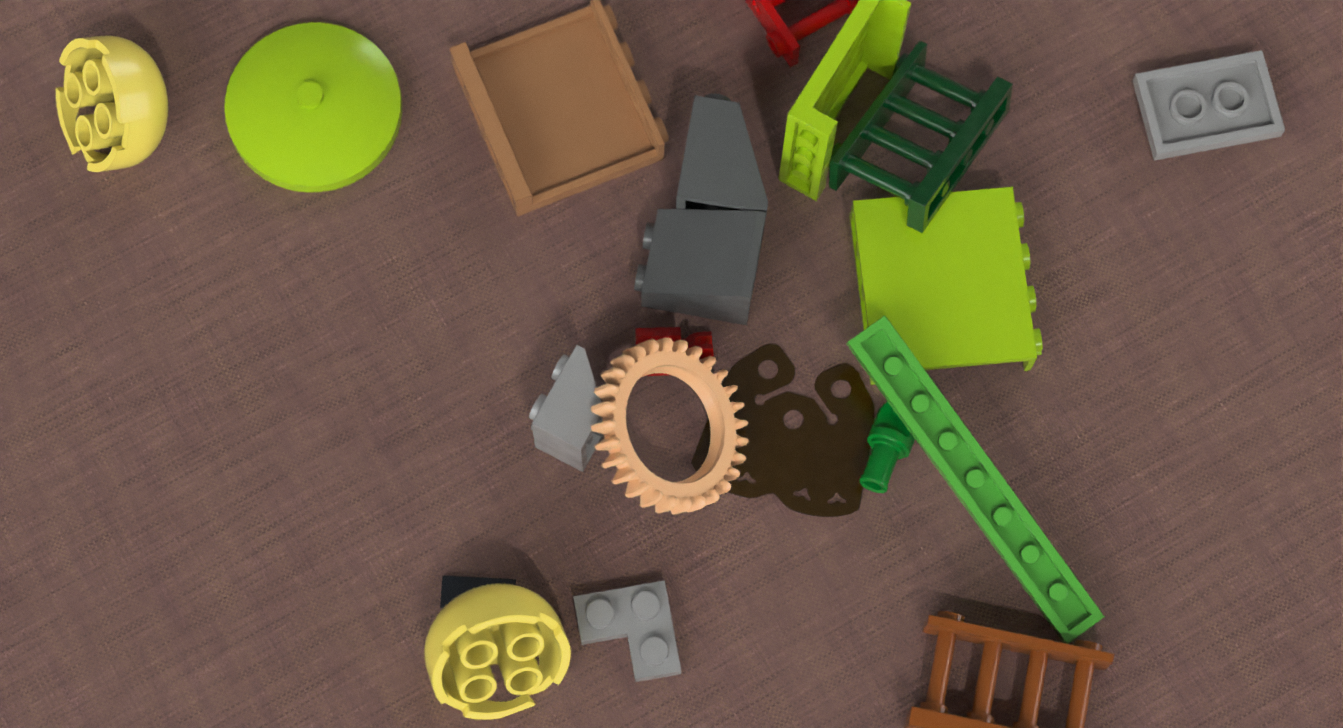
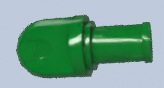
(889, 442)

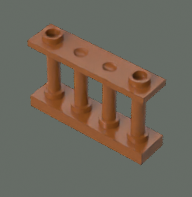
(951, 627)

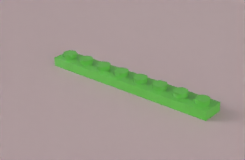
(975, 480)

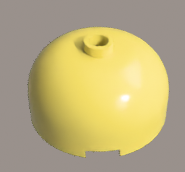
(127, 98)
(489, 628)

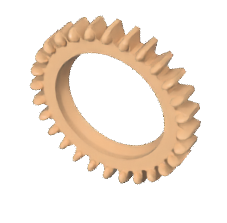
(716, 471)

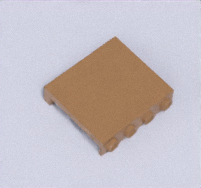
(560, 107)

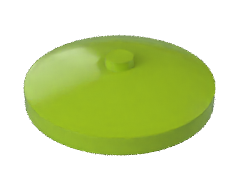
(313, 107)

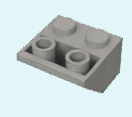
(564, 416)

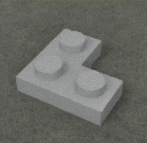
(642, 617)

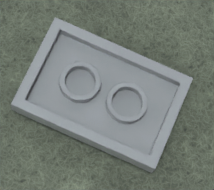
(1208, 105)

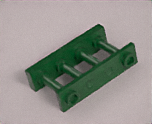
(943, 167)

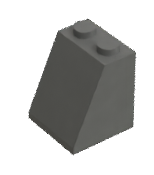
(719, 160)
(701, 262)

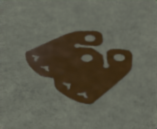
(813, 457)

